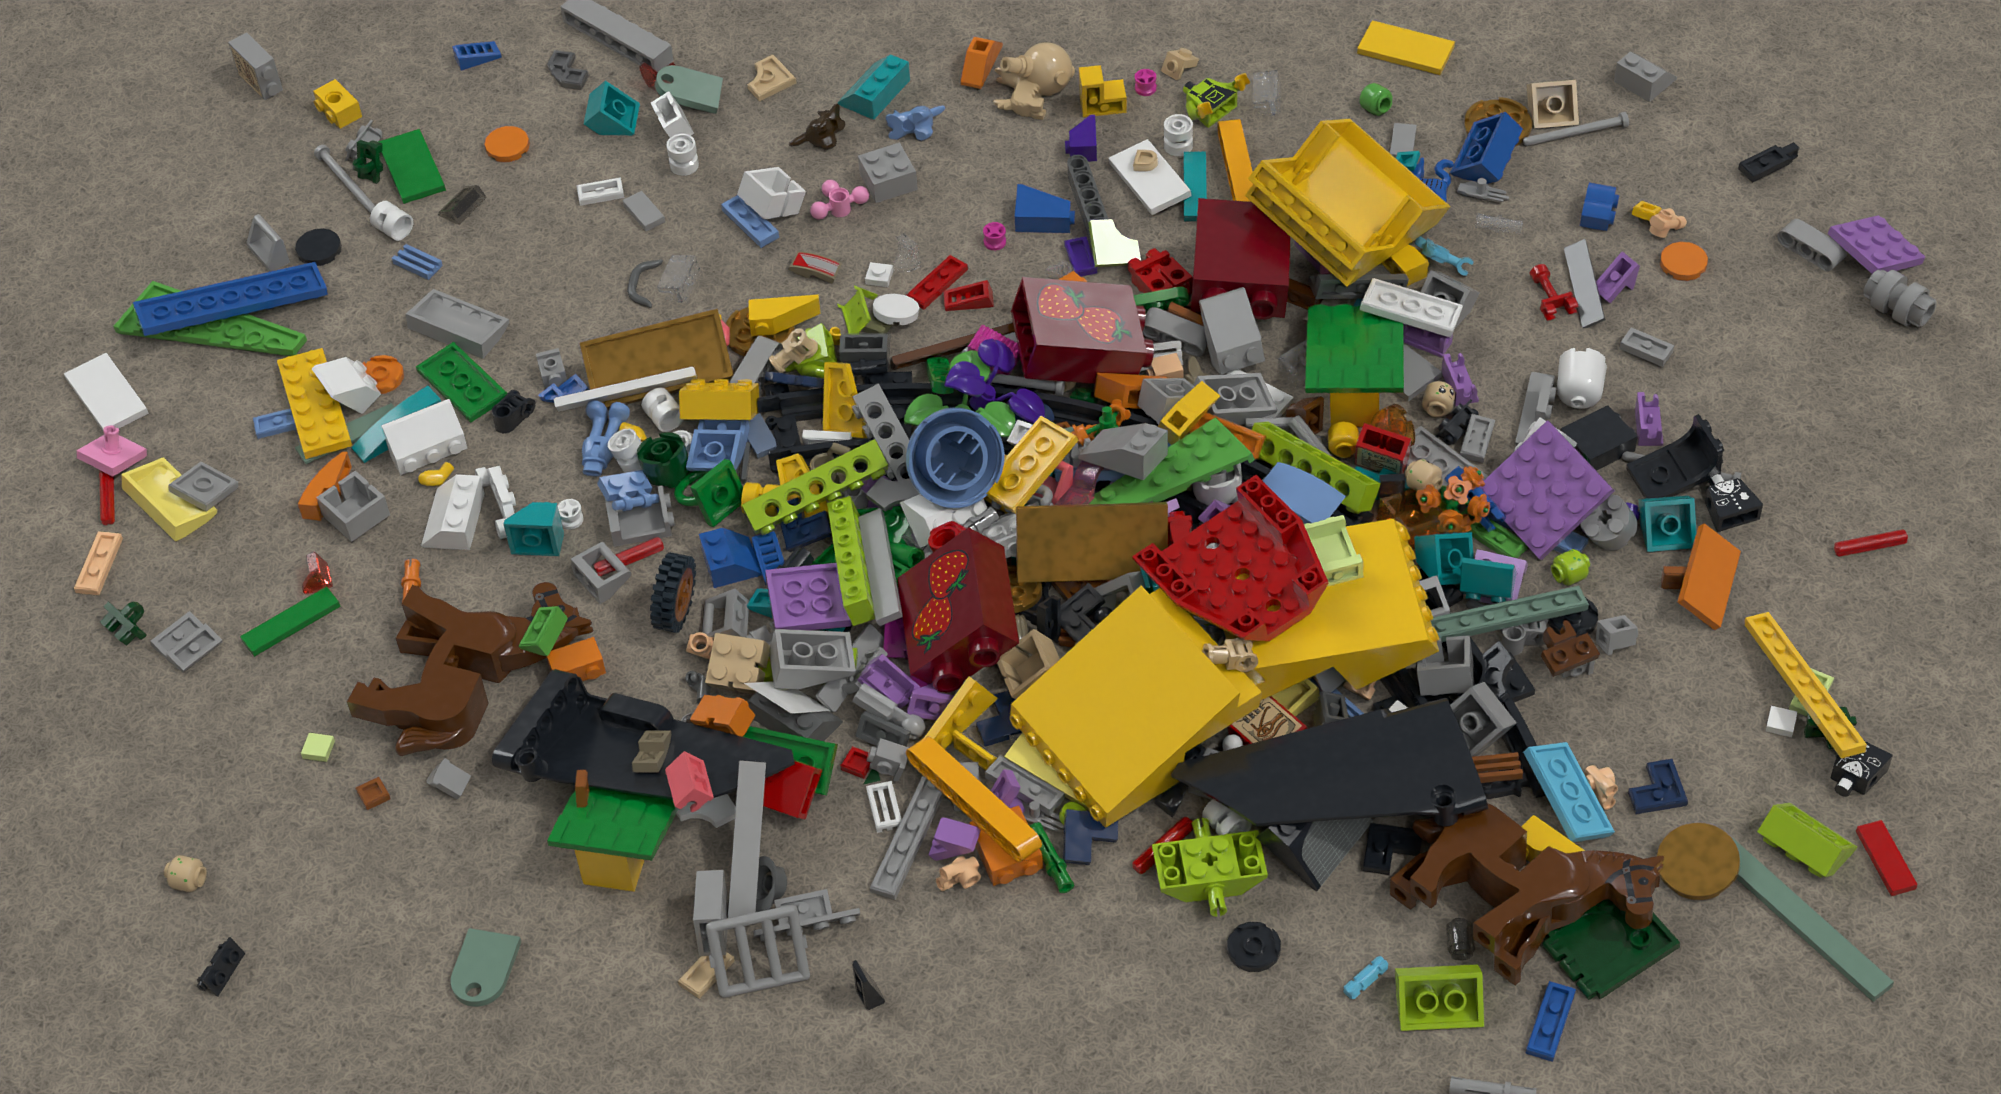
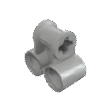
(1517, 636)

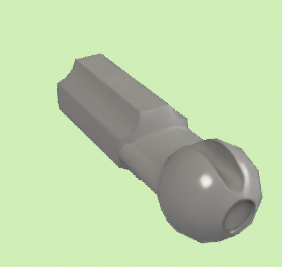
(887, 709)

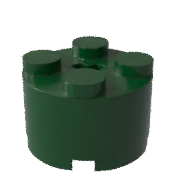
(663, 459)

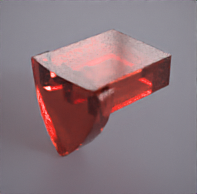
(649, 74)
(319, 574)

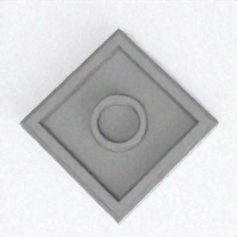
(203, 486)

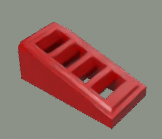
(982, 299)

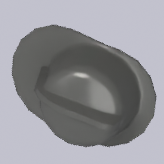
(770, 884)

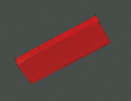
(937, 281)
(1886, 858)

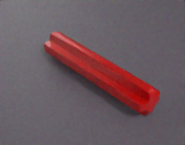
(107, 506)
(1870, 542)
(631, 555)
(1176, 833)

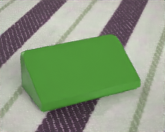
(544, 630)

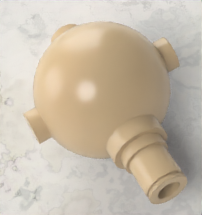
(1043, 65)

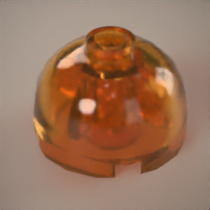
(1393, 420)

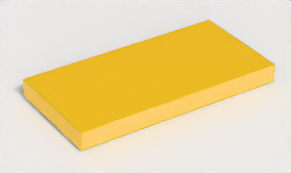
(1406, 47)
(1031, 463)

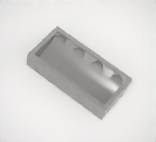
(457, 322)

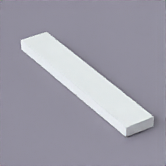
(625, 388)

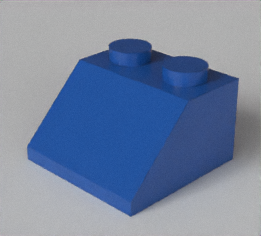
(728, 557)

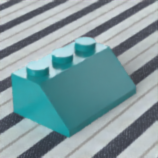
(877, 87)

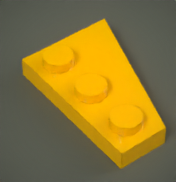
(838, 399)
(793, 467)
(961, 712)

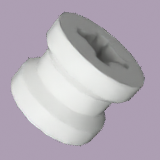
(573, 509)

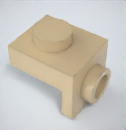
(1177, 61)

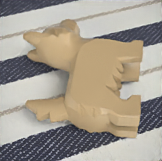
(1024, 98)

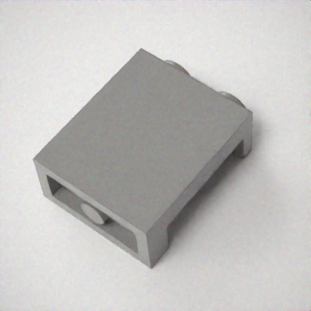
(641, 523)

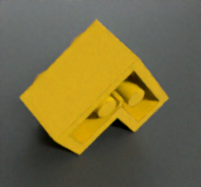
(1100, 96)

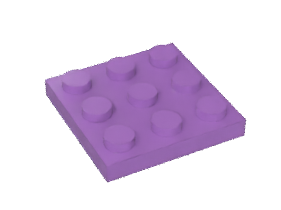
(1876, 244)
(806, 598)

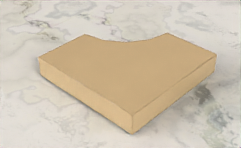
(770, 78)

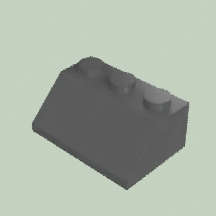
(808, 725)

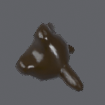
(822, 130)

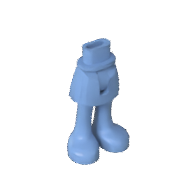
(595, 447)

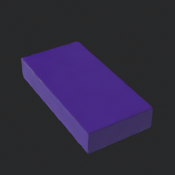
(1080, 256)

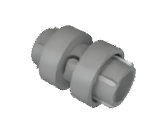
(1908, 303)

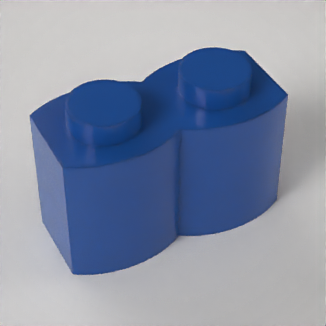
(1598, 207)

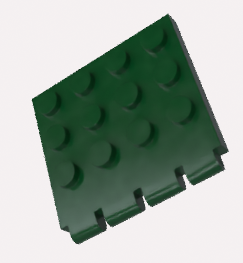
(1606, 949)

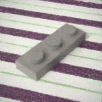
(1031, 786)

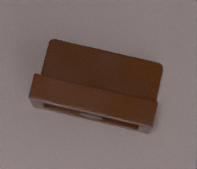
(1301, 295)

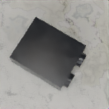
(1601, 437)

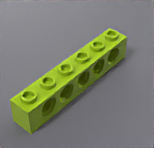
(1281, 446)
(867, 453)
(851, 560)

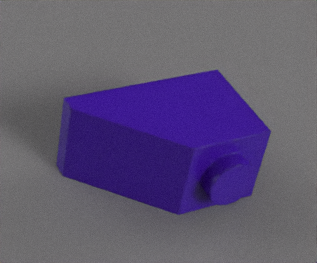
(1083, 140)

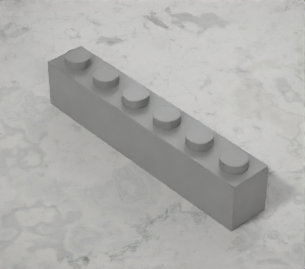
(617, 33)

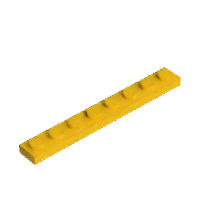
(1805, 685)

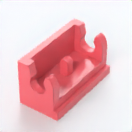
(689, 781)

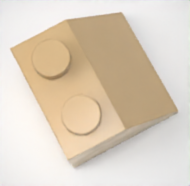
(1553, 103)

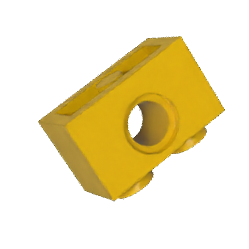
(337, 104)

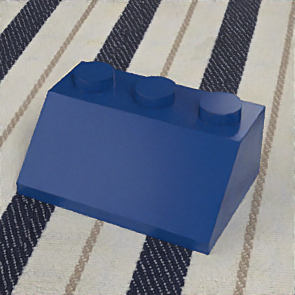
(1487, 149)

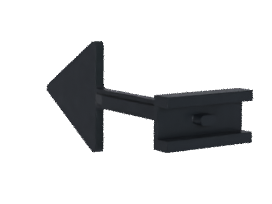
(1046, 617)

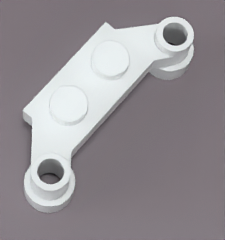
(505, 499)

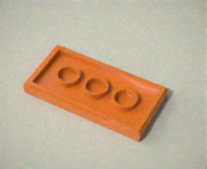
(1709, 576)

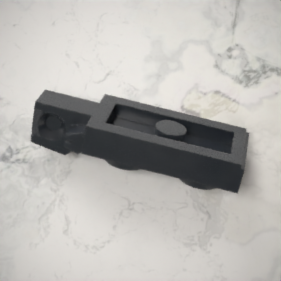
(1768, 161)

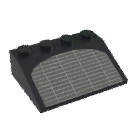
(1313, 847)

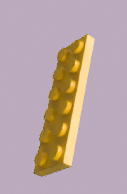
(313, 409)

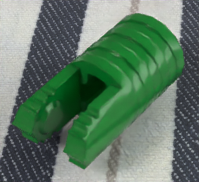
(906, 554)

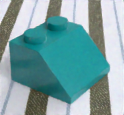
(611, 111)
(1668, 522)
(535, 530)
(1443, 555)
(1487, 580)

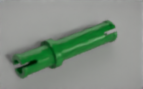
(1055, 866)

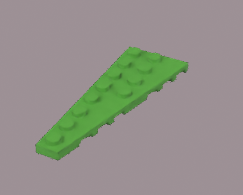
(234, 332)
(1188, 461)

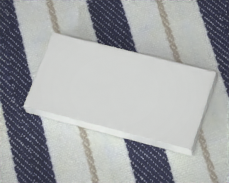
(1154, 188)
(1411, 307)
(106, 392)

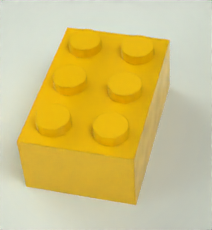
(719, 400)

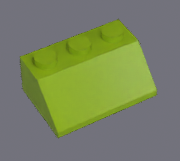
(1805, 839)
(1439, 997)

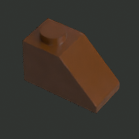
(1310, 410)

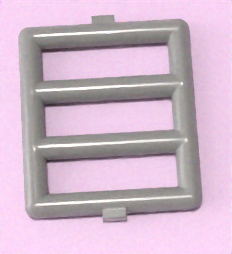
(739, 923)

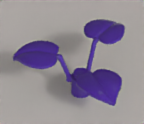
(967, 379)

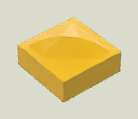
(1645, 210)

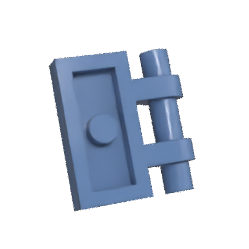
(627, 485)

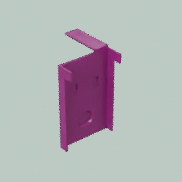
(895, 639)

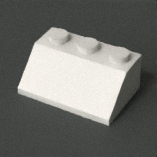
(424, 437)
(454, 513)
(926, 515)

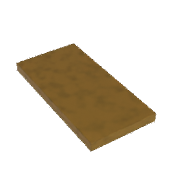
(659, 349)
(1086, 539)

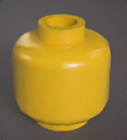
(1342, 439)

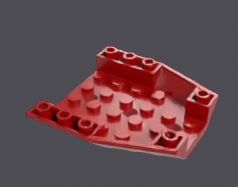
(1254, 538)

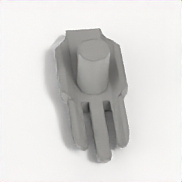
(1482, 191)
(1033, 814)

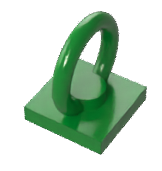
(715, 493)

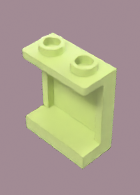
(1335, 550)

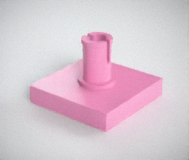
(111, 452)

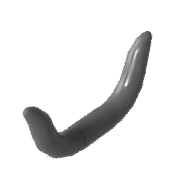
(633, 281)

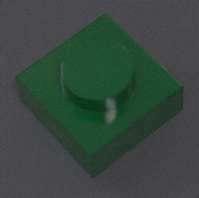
(1084, 394)

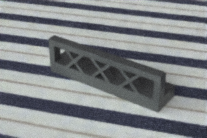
(1329, 287)

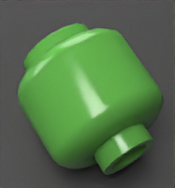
(1376, 99)

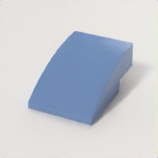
(717, 441)
(1303, 492)

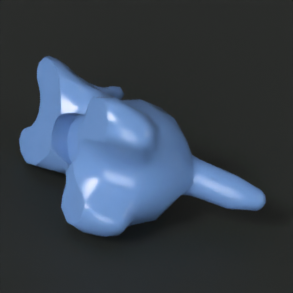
(915, 121)

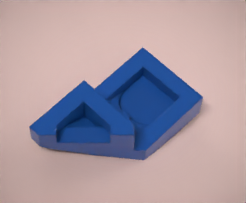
(571, 386)

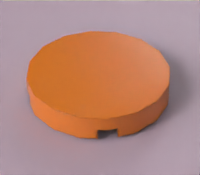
(507, 143)
(1683, 261)
(388, 372)

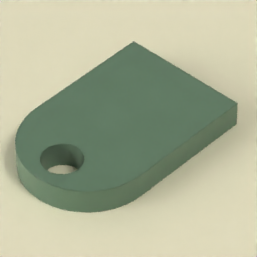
(690, 87)
(484, 964)

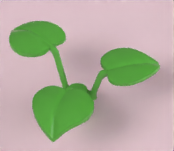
(995, 412)

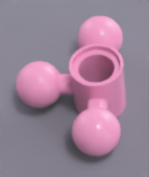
(838, 200)

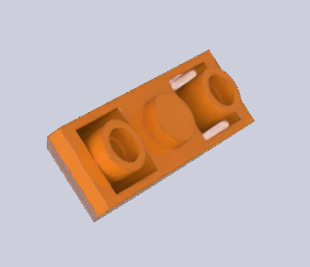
(979, 61)
(1121, 387)

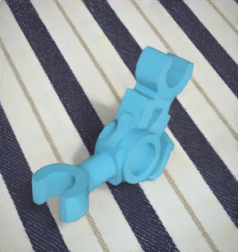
(1442, 254)

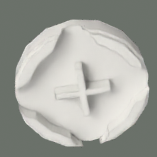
(895, 308)

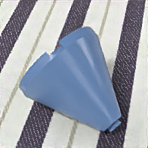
(955, 457)

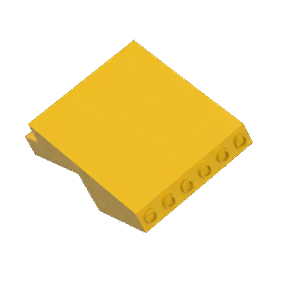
(1345, 199)
(1358, 625)
(1131, 704)

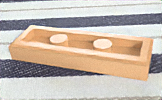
(98, 563)

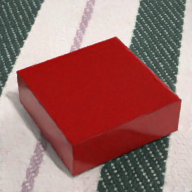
(856, 762)

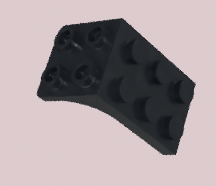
(1680, 464)

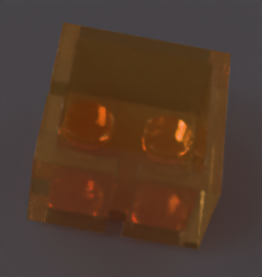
(1410, 515)

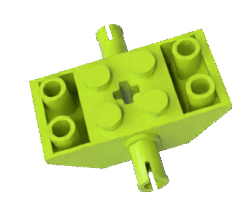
(1210, 866)

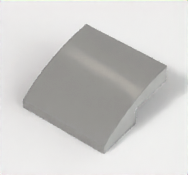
(186, 642)

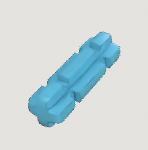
(1365, 977)

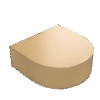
(1145, 160)

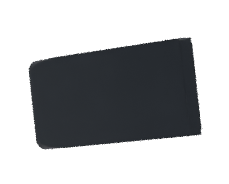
(866, 987)

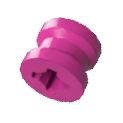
(1145, 82)
(994, 236)

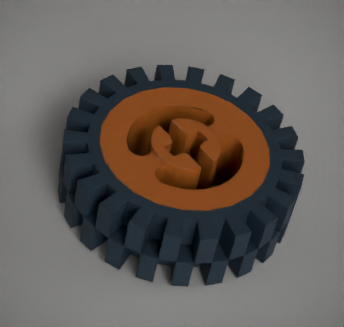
(673, 592)

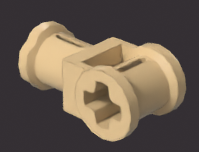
(794, 350)
(1232, 654)

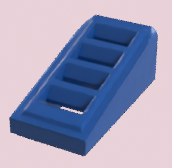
(469, 54)
(765, 544)

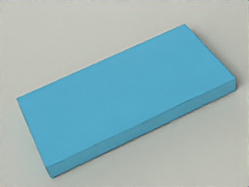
(1569, 792)

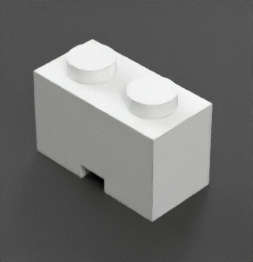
(671, 115)

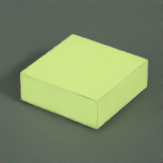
(317, 747)

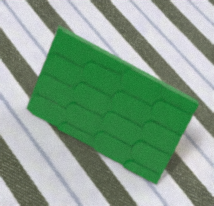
(1353, 359)
(613, 835)

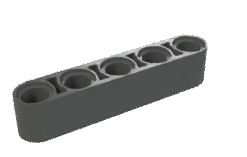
(1085, 191)

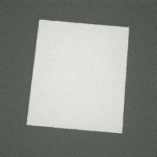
(789, 699)

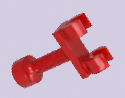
(1541, 275)

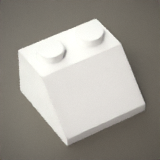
(348, 383)

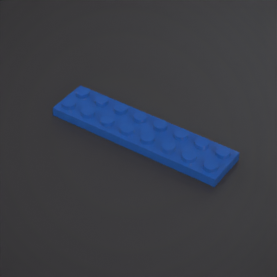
(229, 298)

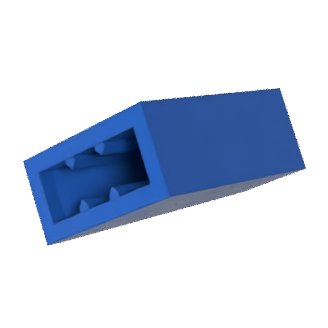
(1042, 212)

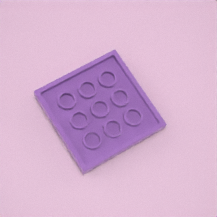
(1546, 489)

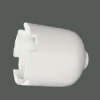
(1581, 378)

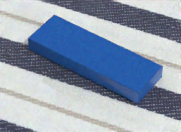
(1550, 1021)

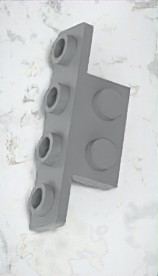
(1536, 404)
(869, 647)
(813, 910)

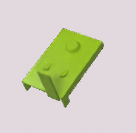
(856, 310)

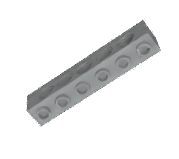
(873, 401)

